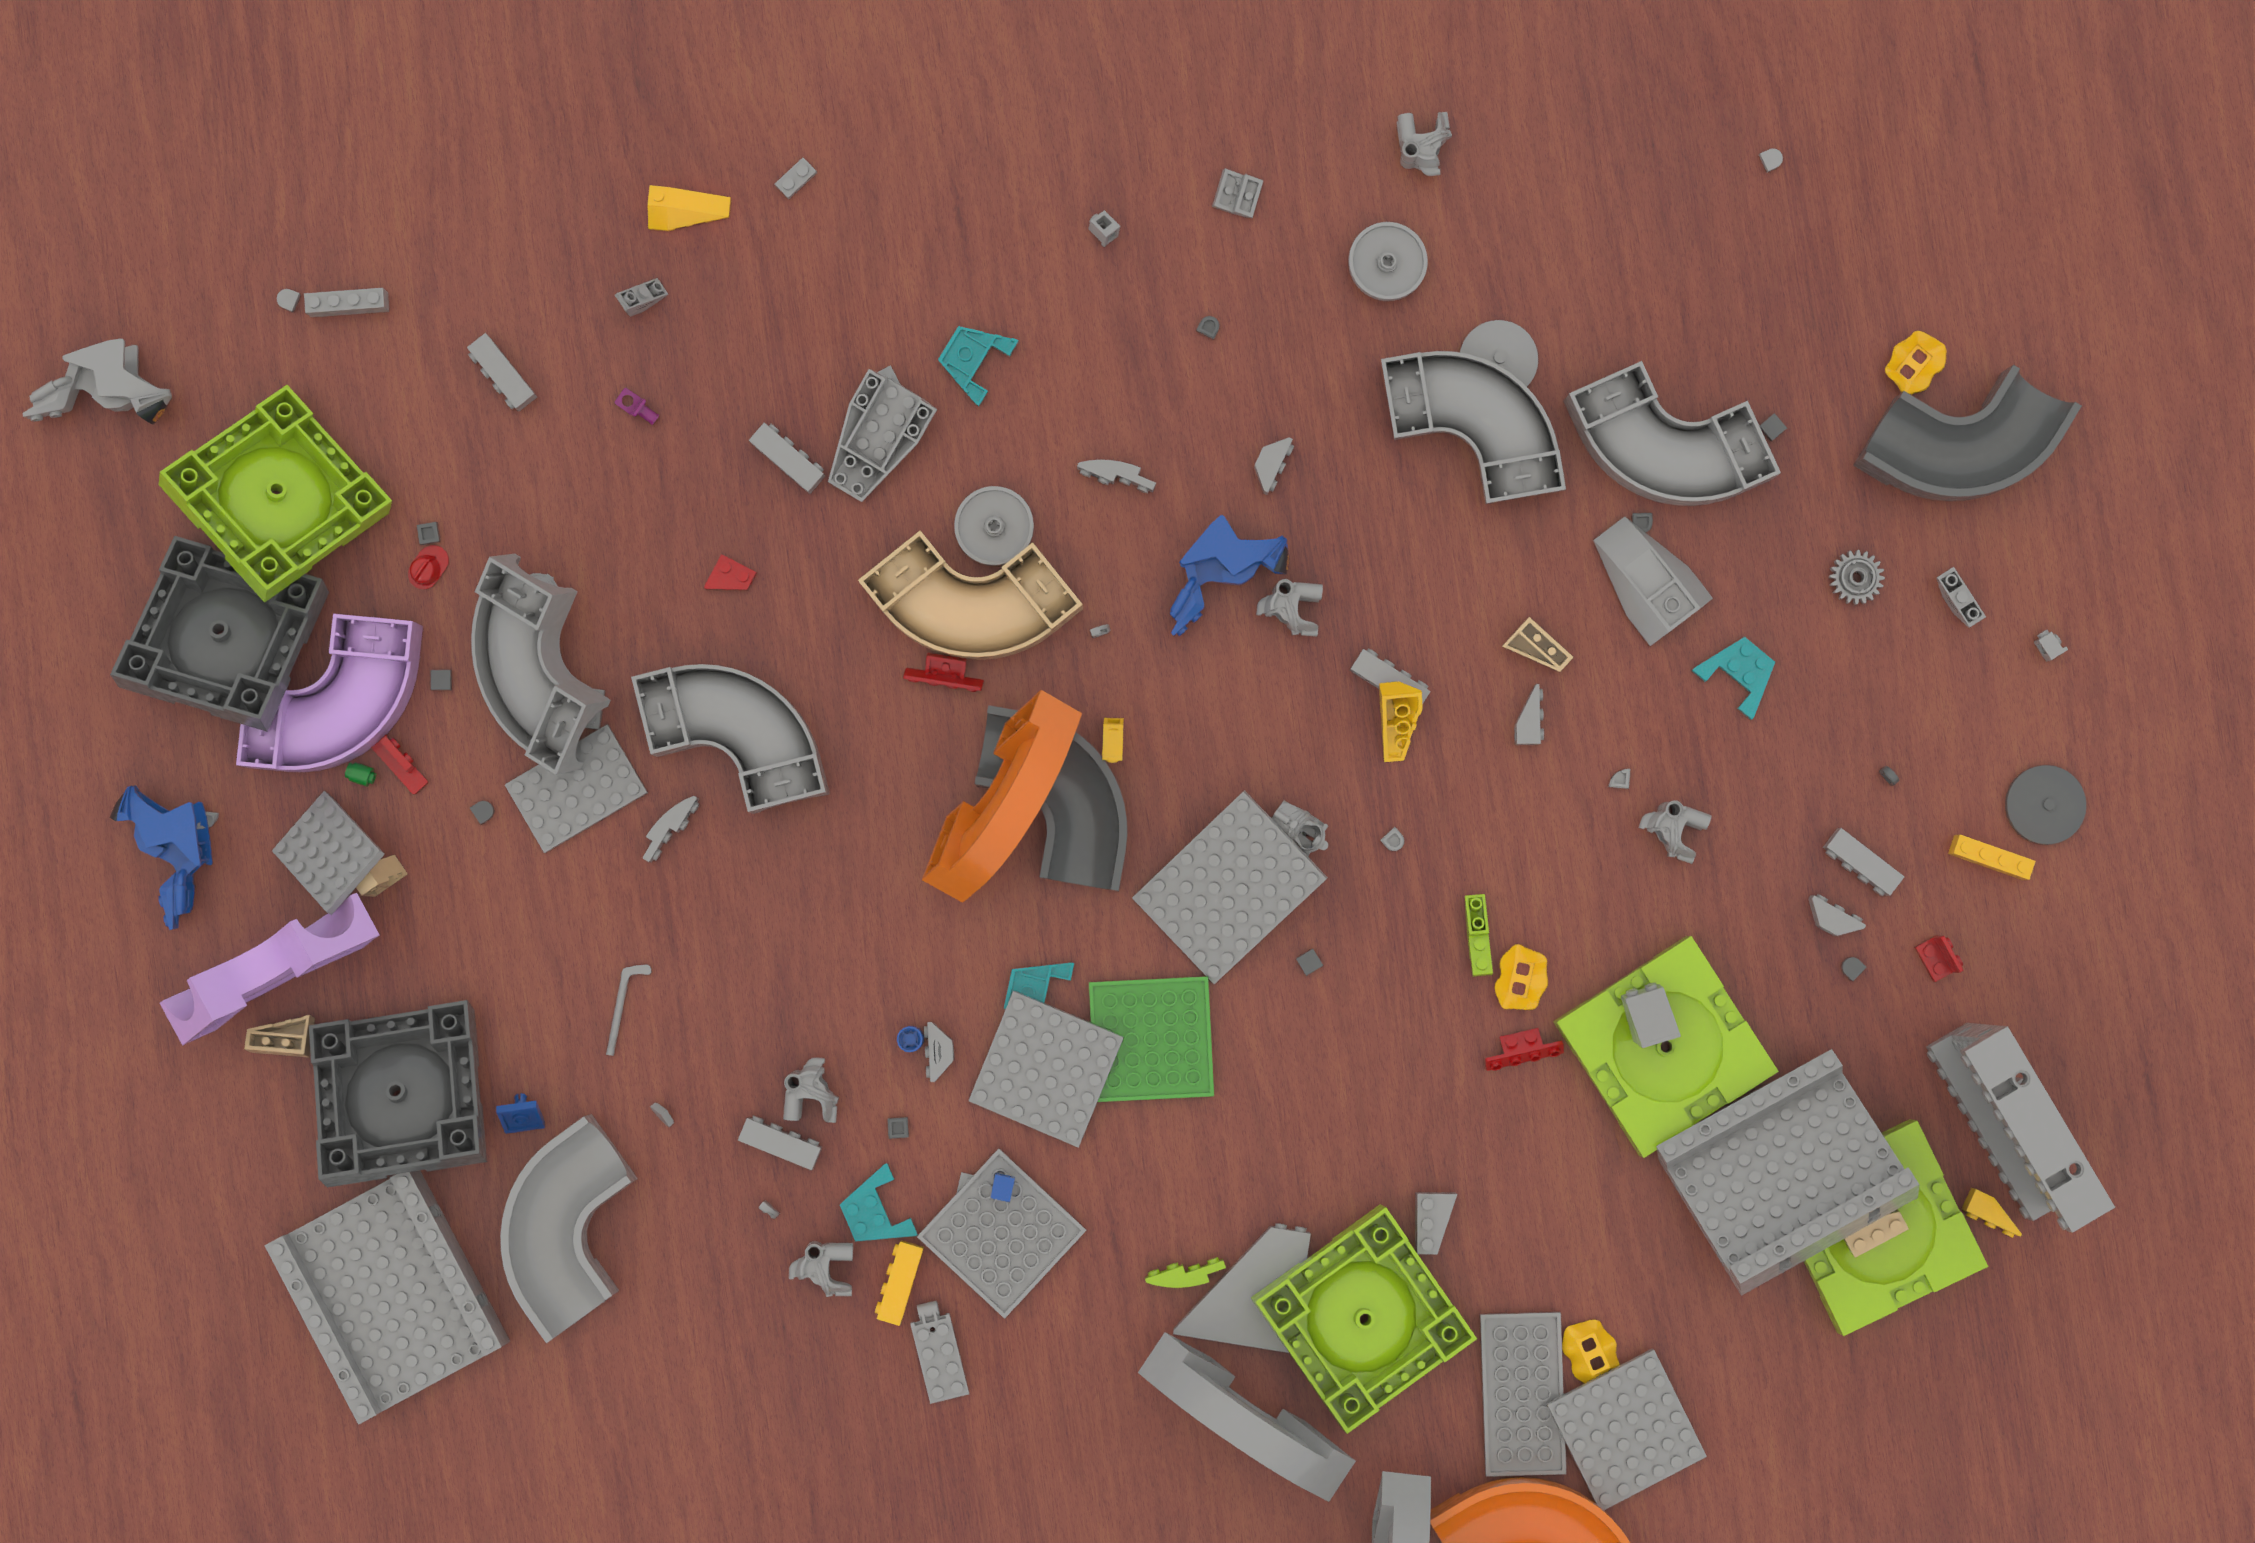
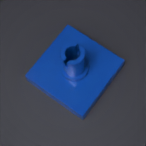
(520, 1116)

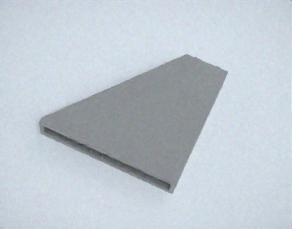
(1227, 1308)

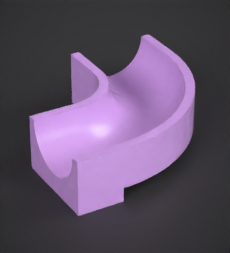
(348, 707)
(289, 953)

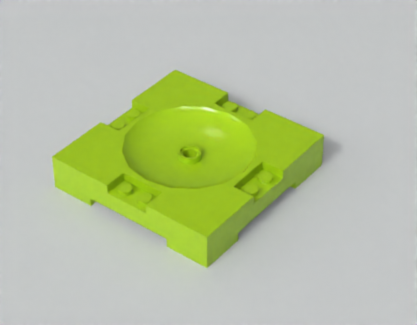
(265, 534)
(1672, 1090)
(1919, 1261)
(1319, 1311)

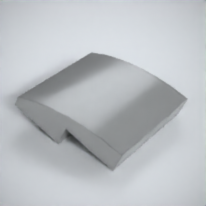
(1237, 193)

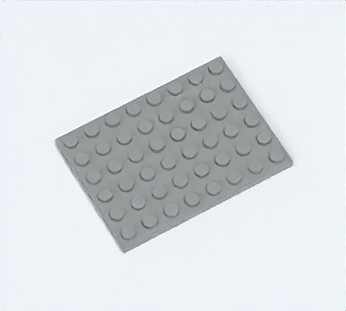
(1229, 887)

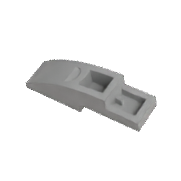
(1109, 470)
(673, 819)

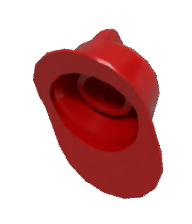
(428, 567)

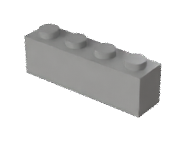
(346, 302)
(502, 373)
(787, 458)
(1377, 671)
(1863, 862)
(780, 1143)

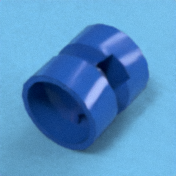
(910, 1039)

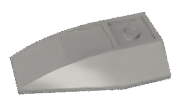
(877, 434)
(1649, 580)

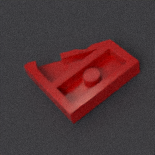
(730, 575)

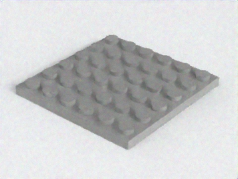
(1046, 1068)
(998, 1243)
(1626, 1429)

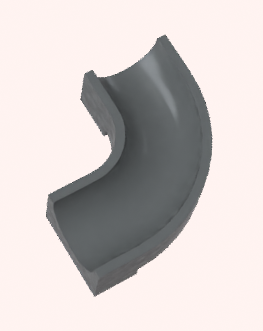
(1967, 455)
(1081, 812)

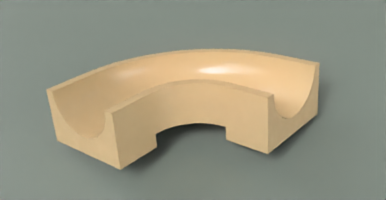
(970, 614)

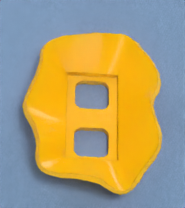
(1923, 372)
(1535, 981)
(1580, 1359)

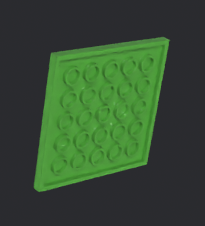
(1164, 1039)

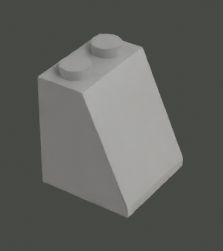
(1649, 1015)

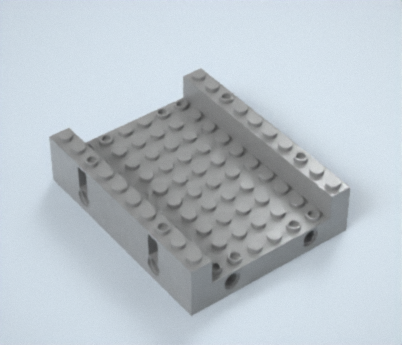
(2018, 1125)
(1786, 1172)
(387, 1294)

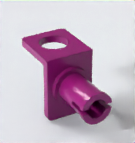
(637, 408)

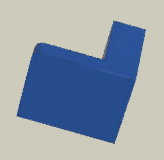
(1002, 1187)

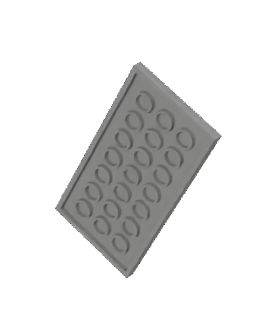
(1518, 1378)

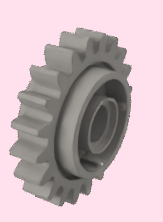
(1865, 568)

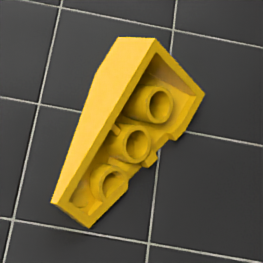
(678, 208)
(1399, 713)

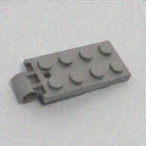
(938, 1354)

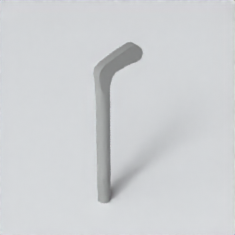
(626, 973)

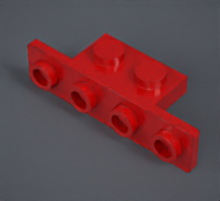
(944, 671)
(400, 764)
(1522, 1048)

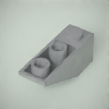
(1527, 727)

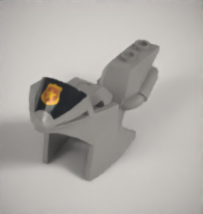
(109, 375)

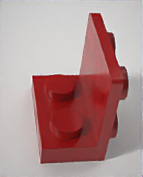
(1939, 957)

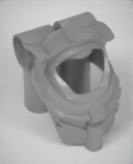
(1422, 147)
(1286, 605)
(1298, 824)
(1670, 827)
(810, 1086)
(818, 1267)

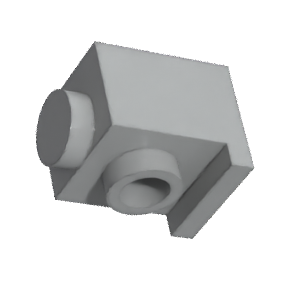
(1104, 227)
(2049, 645)

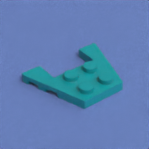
(965, 355)
(1746, 666)
(1035, 980)
(867, 1214)

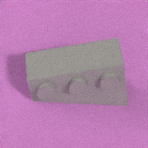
(1431, 1219)

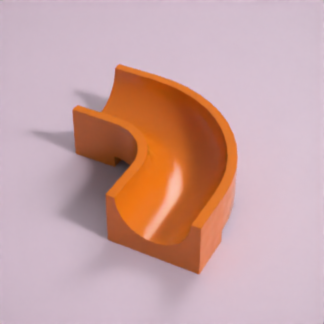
(982, 837)
(1523, 1513)

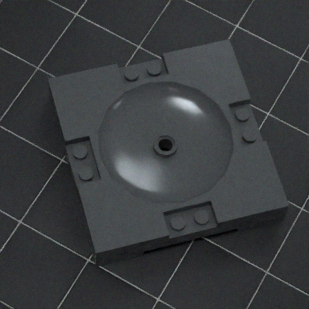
(230, 674)
(433, 1119)

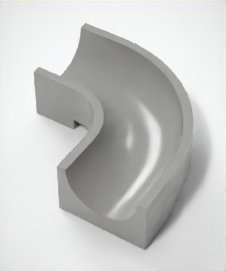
(1483, 408)
(1664, 455)
(522, 665)
(740, 716)
(548, 1225)
(1280, 1443)
(1402, 1509)

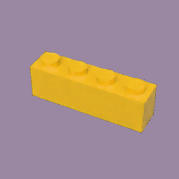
(1991, 857)
(900, 1282)

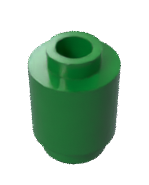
(360, 774)

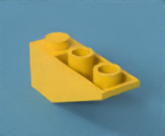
(1112, 739)
(1987, 1208)

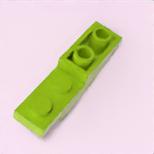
(1478, 935)
(1177, 1277)

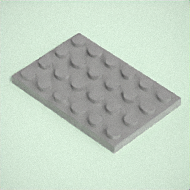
(575, 800)
(328, 852)

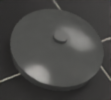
(2045, 804)

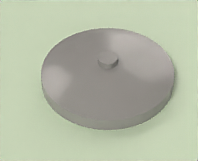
(1387, 261)
(1505, 346)
(993, 525)

